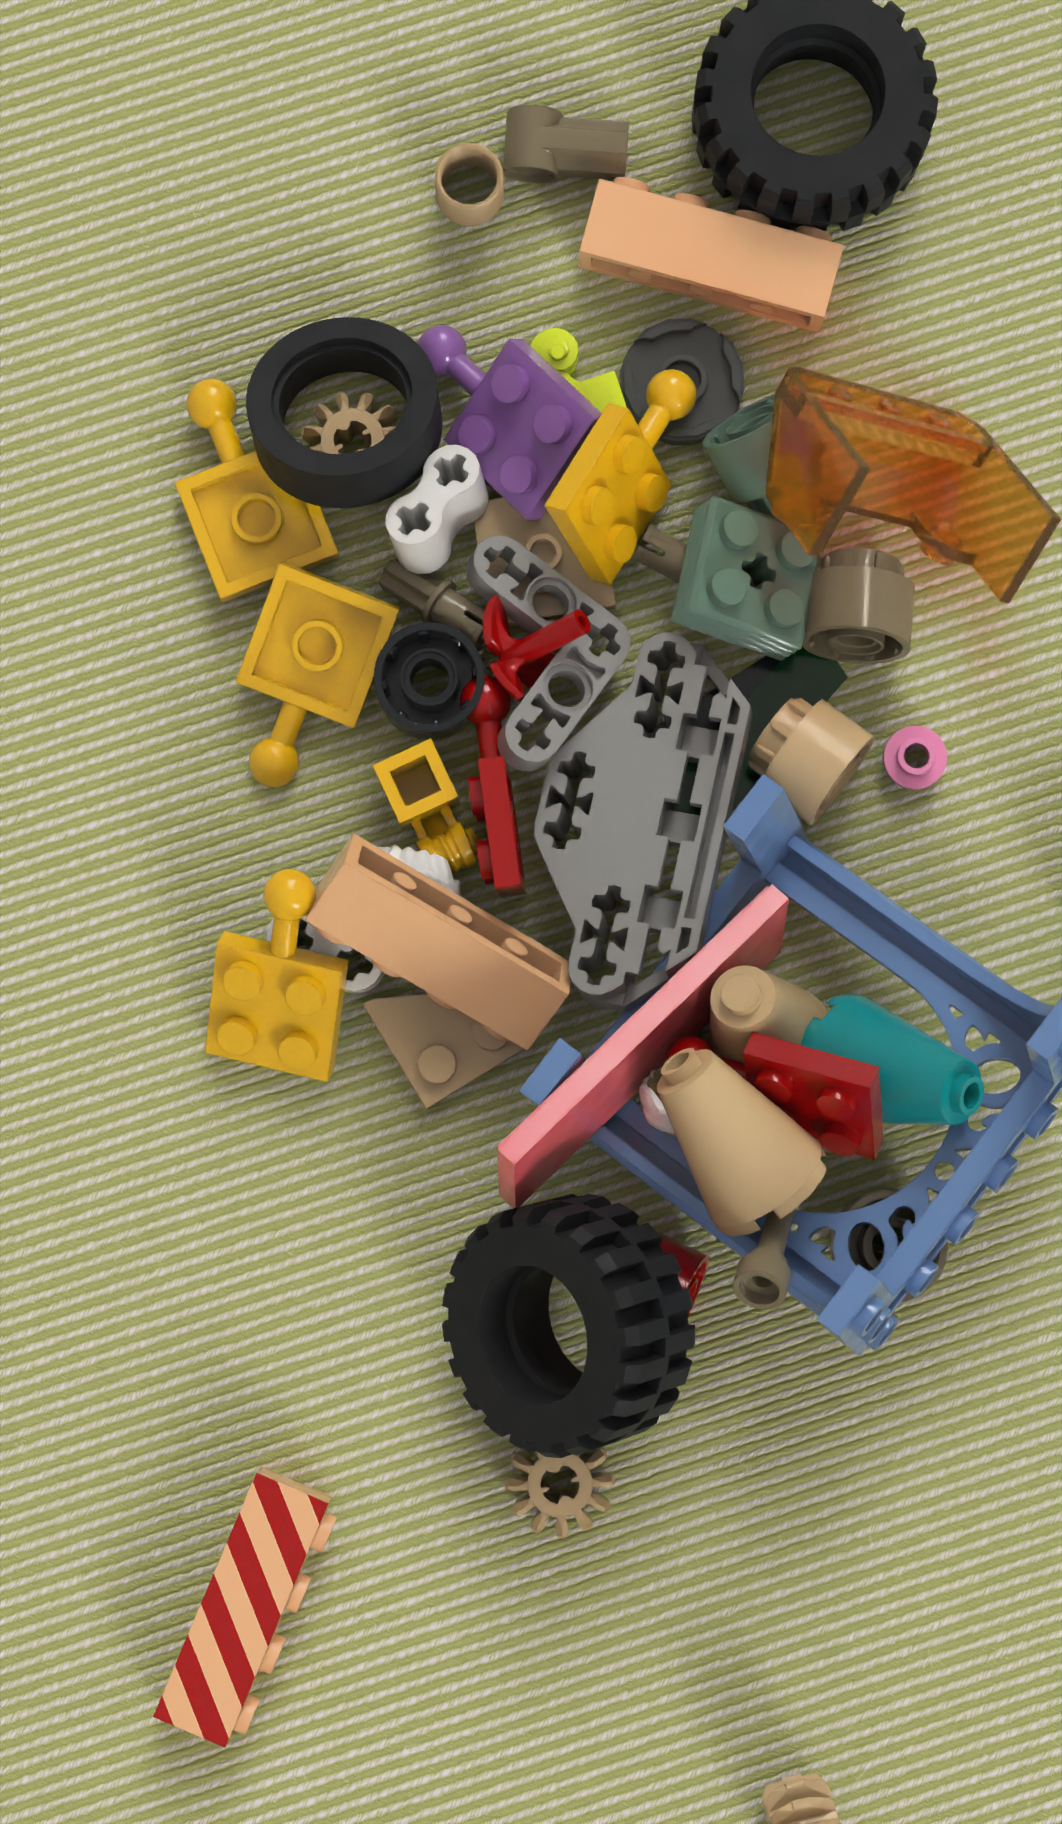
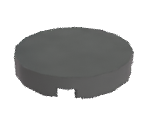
(701, 354)

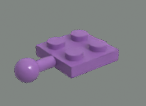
(519, 418)

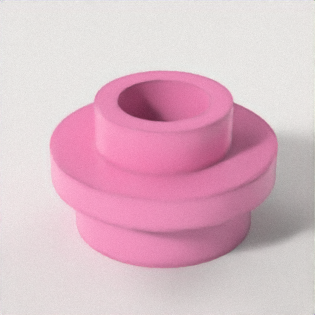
(900, 771)

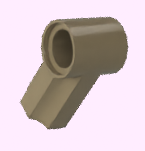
(547, 145)

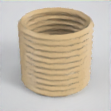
(469, 155)

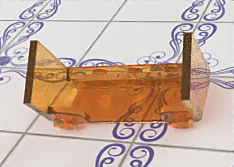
(904, 464)

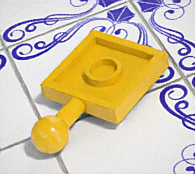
(617, 479)
(240, 513)
(315, 655)
(277, 1000)

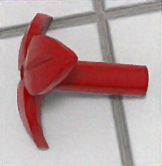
(526, 658)

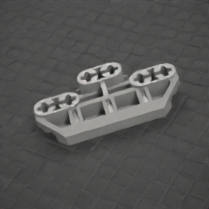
(632, 821)

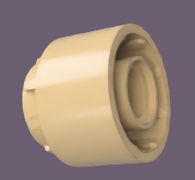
(810, 754)

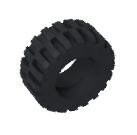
(797, 185)
(629, 1312)

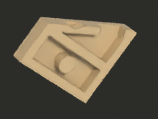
(436, 1045)

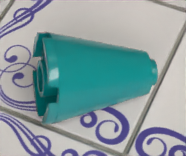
(918, 1074)

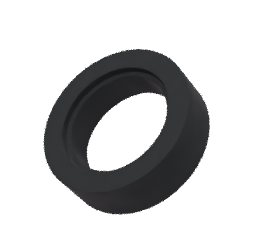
(331, 349)

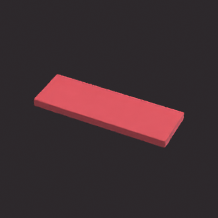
(634, 1050)

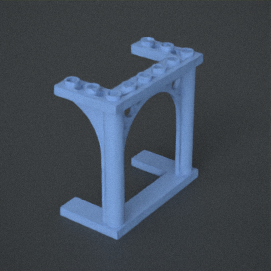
(847, 1297)

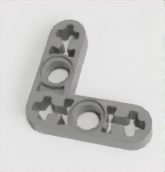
(571, 660)

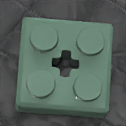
(717, 594)

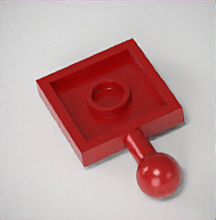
(493, 793)
(819, 1090)

